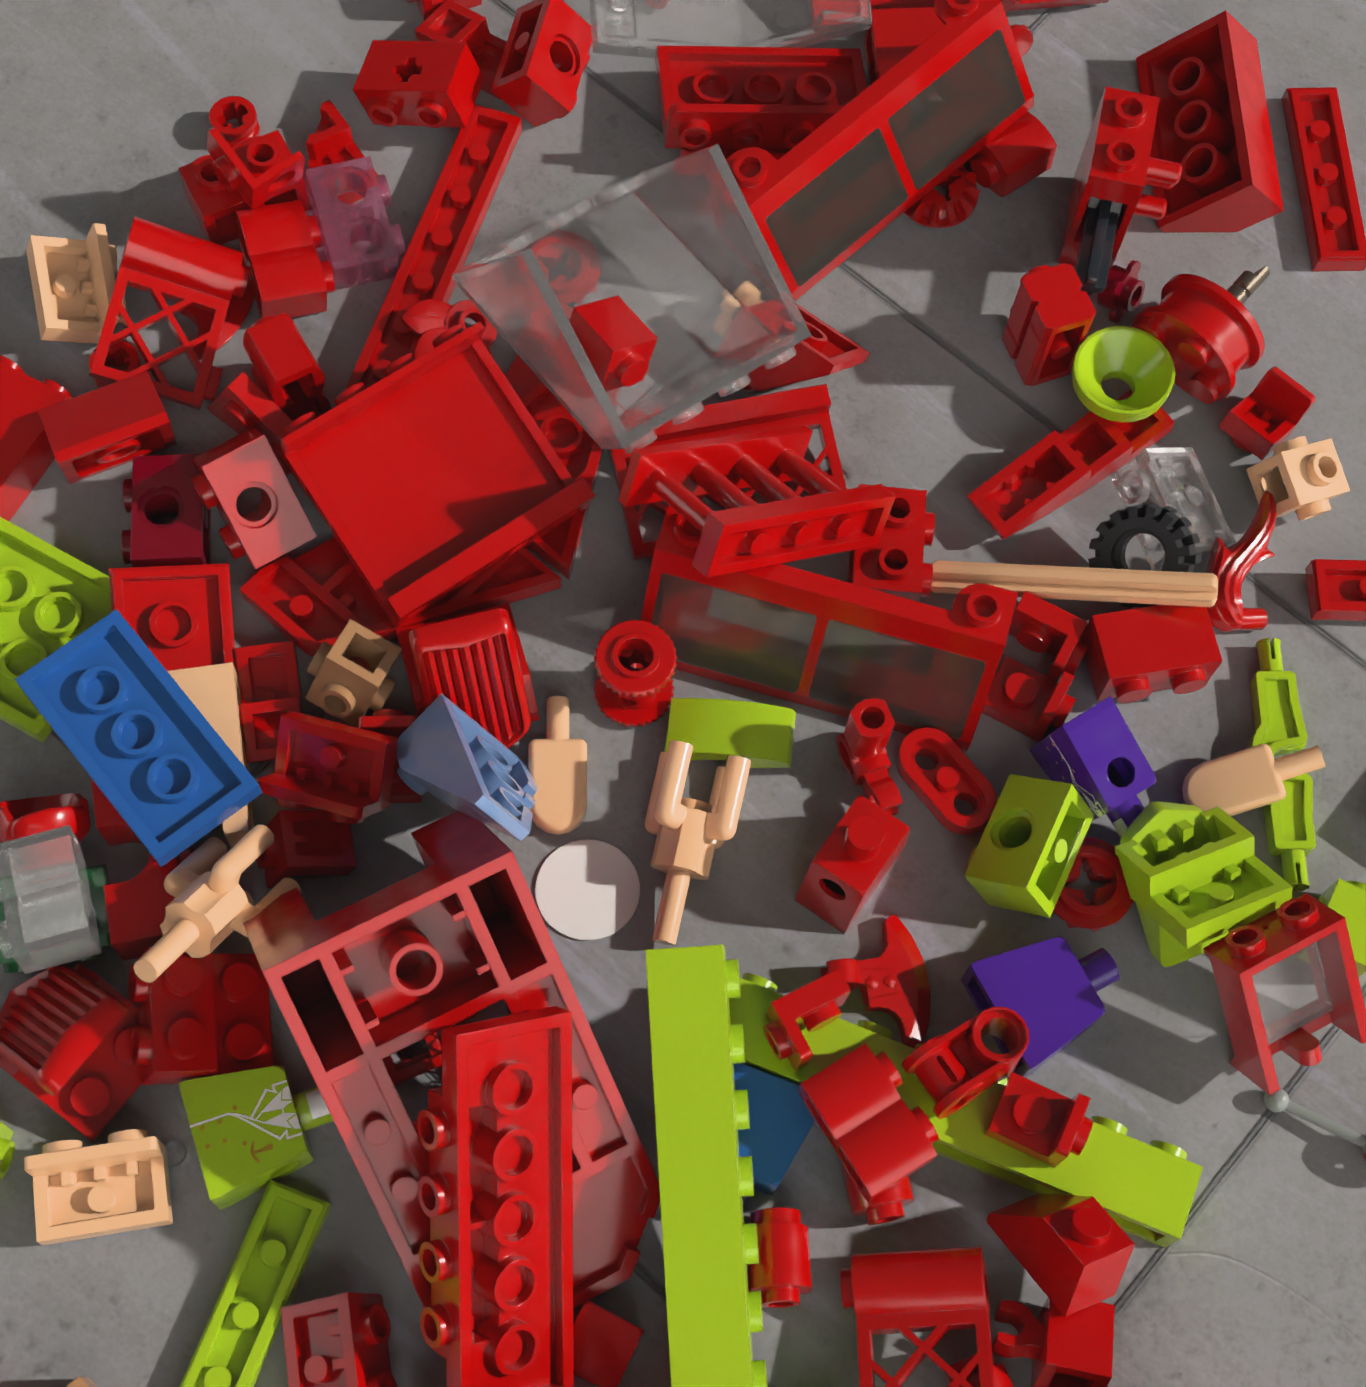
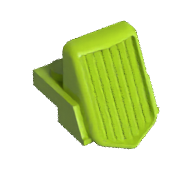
(1194, 878)

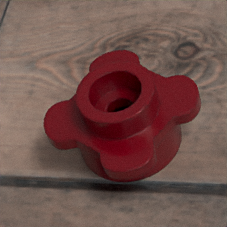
(1122, 290)

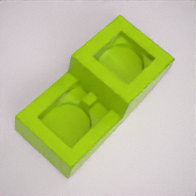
(733, 728)

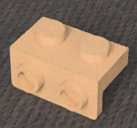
(72, 284)
(100, 1187)

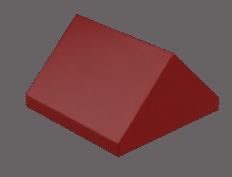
(107, 427)

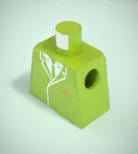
(250, 1129)

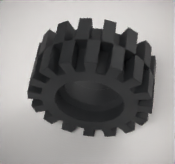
(1151, 520)

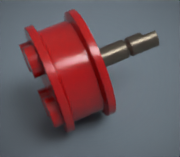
(1206, 331)

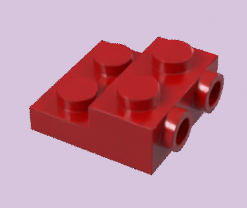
(201, 1019)

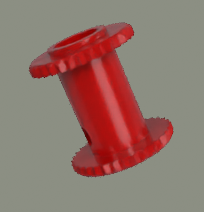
(634, 665)

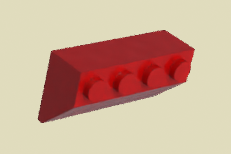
(1214, 126)

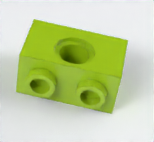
(1029, 845)

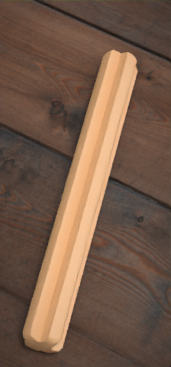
(1081, 583)

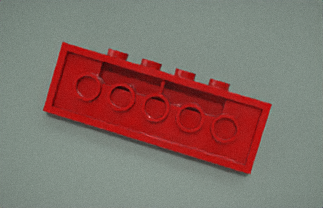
(501, 1202)

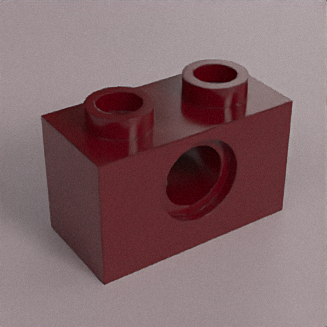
(161, 488)

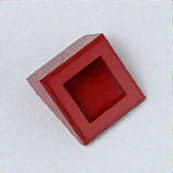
(603, 1345)

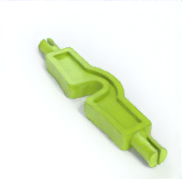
(1282, 727)

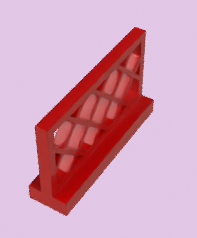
(741, 416)

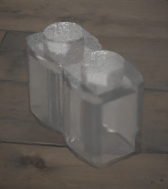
(46, 901)

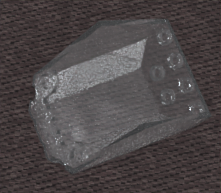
(681, 258)

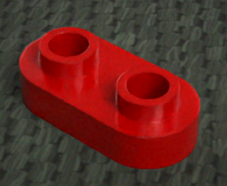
(949, 781)

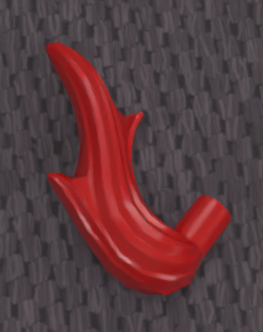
(1234, 563)

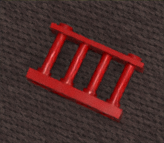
(749, 532)

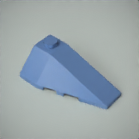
(466, 769)

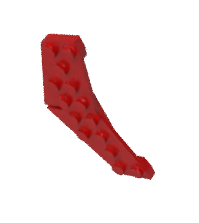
(322, 590)

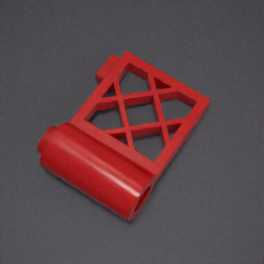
(182, 270)
(920, 1294)

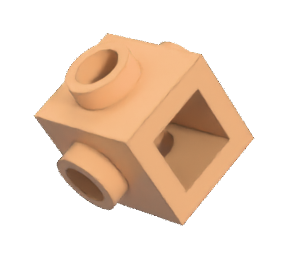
(1309, 475)

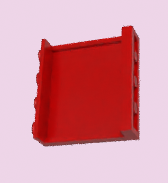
(431, 473)

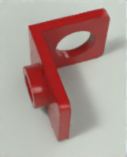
(235, 175)

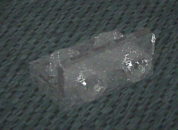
(1178, 481)

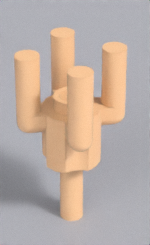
(689, 828)
(210, 902)

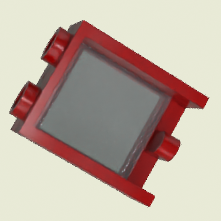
(1284, 983)

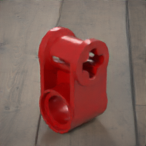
(959, 1066)

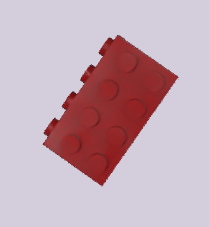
(752, 93)

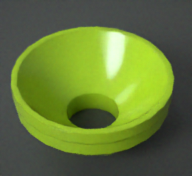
(1124, 355)

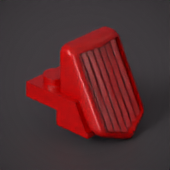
(475, 665)
(70, 1044)

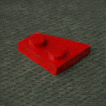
(247, 406)

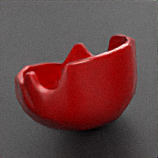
(44, 813)

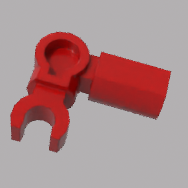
(865, 754)

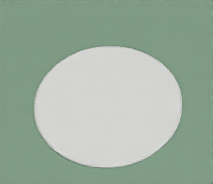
(587, 889)

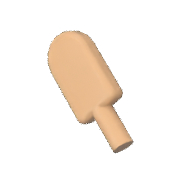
(558, 772)
(1246, 778)

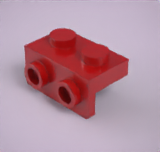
(331, 768)

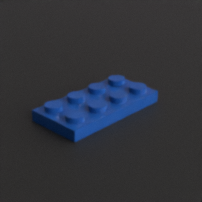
(139, 737)

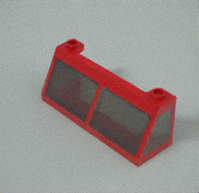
(887, 143)
(829, 638)

